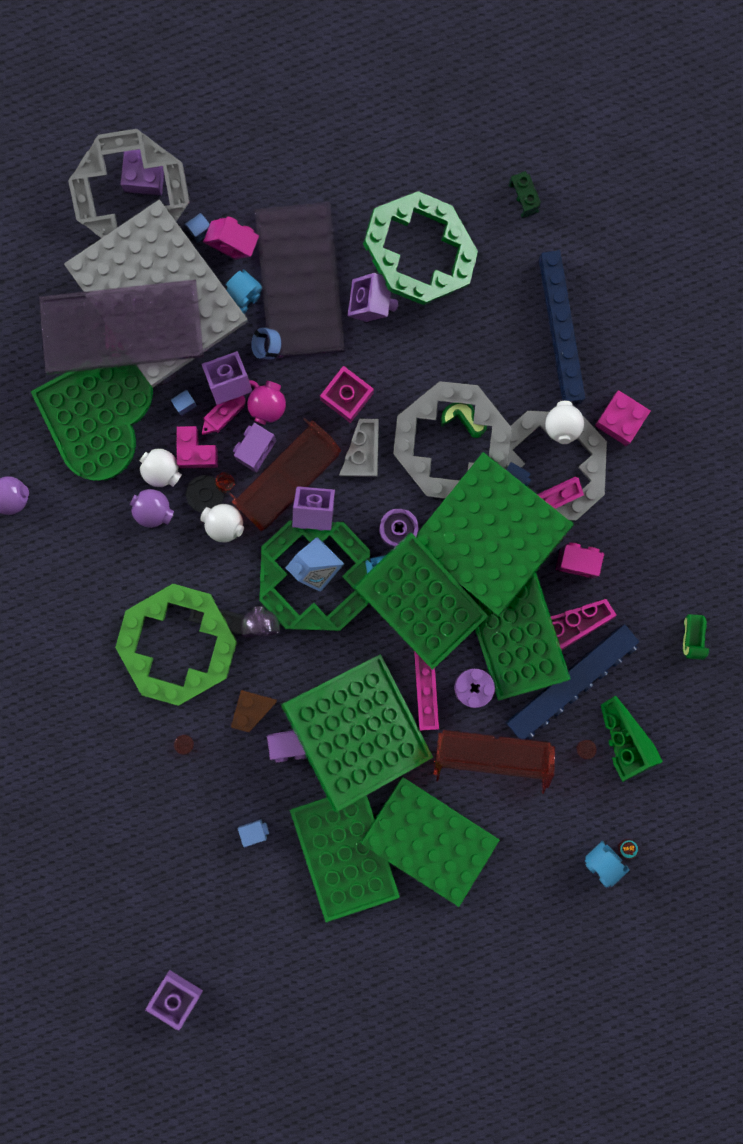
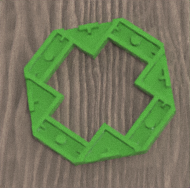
(140, 665)

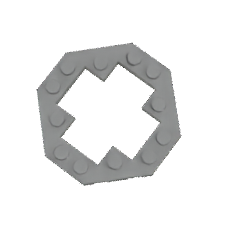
(94, 165)
(426, 408)
(593, 468)

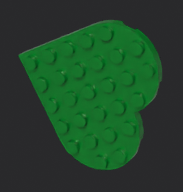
(94, 417)

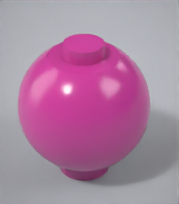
(266, 403)

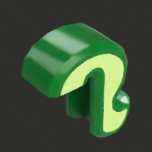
(466, 414)
(695, 637)

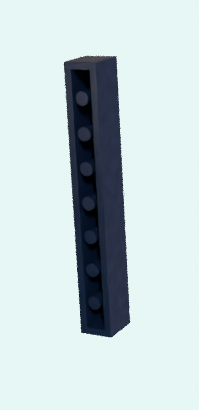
(561, 327)
(582, 674)

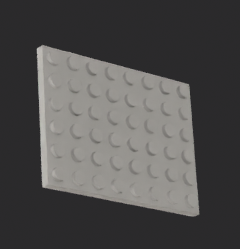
(157, 251)

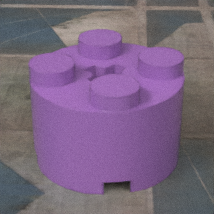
(397, 517)
(485, 689)

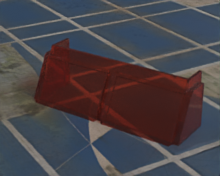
(292, 469)
(495, 756)

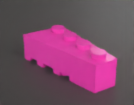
(581, 621)

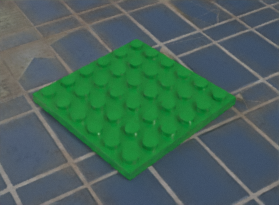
(493, 533)
(357, 732)

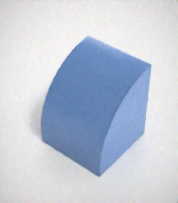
(198, 227)
(183, 402)

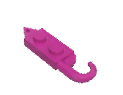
(224, 413)

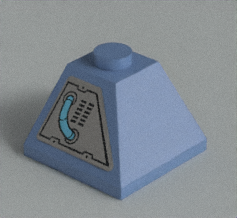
(315, 565)

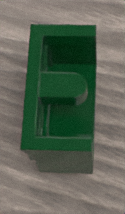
(526, 193)

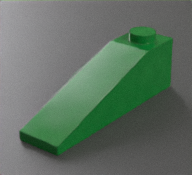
(631, 745)

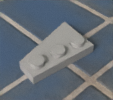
(363, 451)

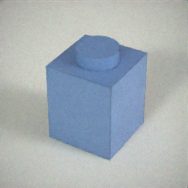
(253, 832)

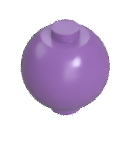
(12, 495)
(151, 508)

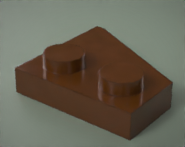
(250, 710)

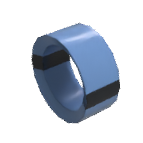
(258, 343)

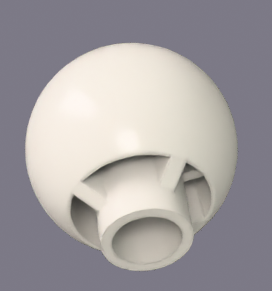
(564, 423)
(159, 468)
(222, 522)

